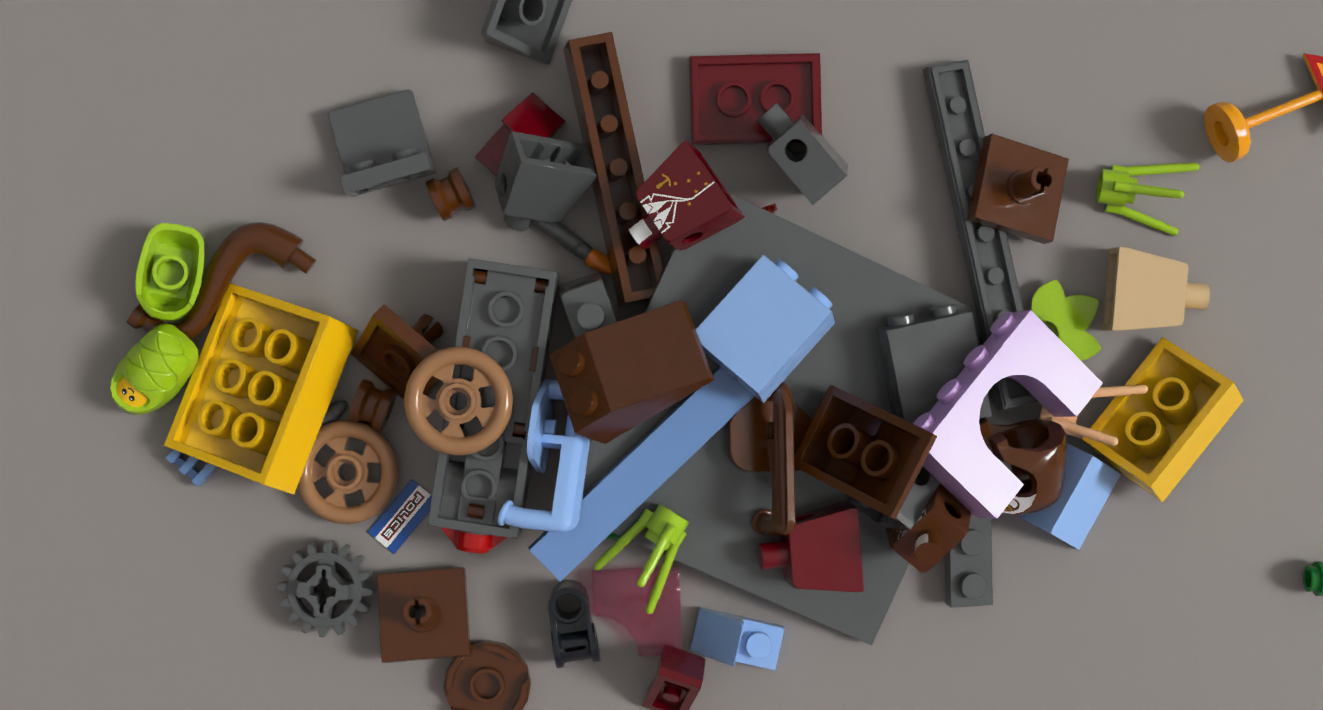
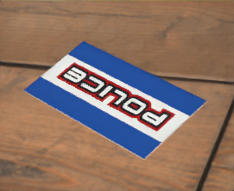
(402, 516)

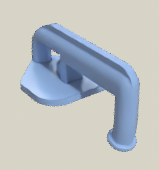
(570, 472)

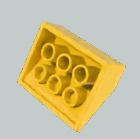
(261, 388)

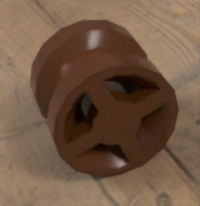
(450, 194)
(372, 405)

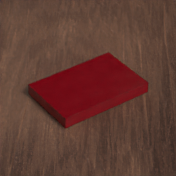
(737, 89)

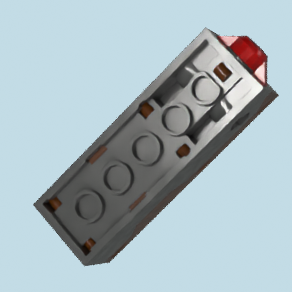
(510, 318)

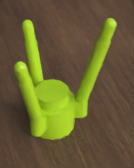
(1117, 188)
(667, 532)

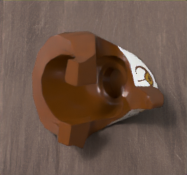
(1036, 458)

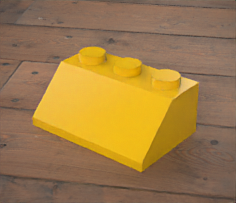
(1169, 424)

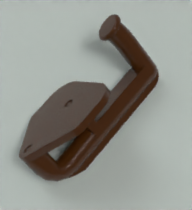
(765, 440)

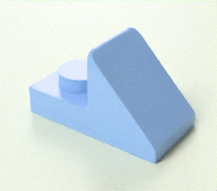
(737, 639)

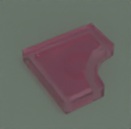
(622, 600)

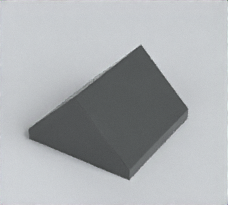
(526, 26)

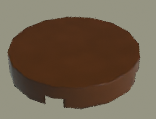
(488, 679)

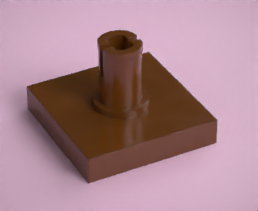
(1018, 189)
(395, 349)
(423, 615)

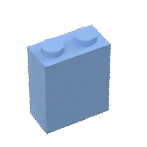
(765, 327)

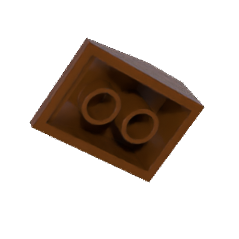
(630, 371)
(863, 451)

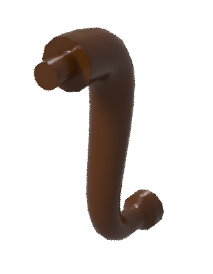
(247, 240)

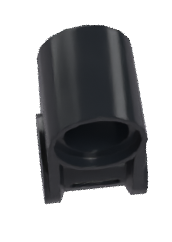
(572, 632)

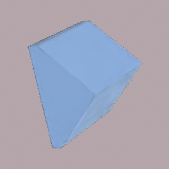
(1081, 500)

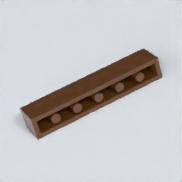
(614, 152)

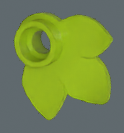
(1067, 317)

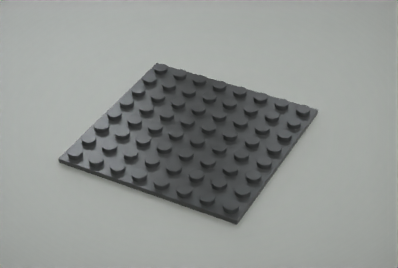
(723, 498)

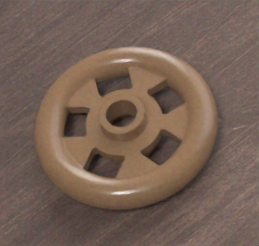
(420, 406)
(376, 494)

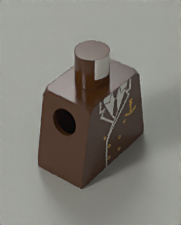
(934, 532)

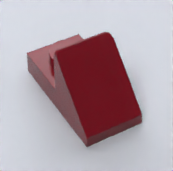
(528, 117)
(675, 680)

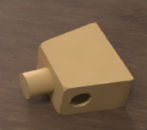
(1148, 291)

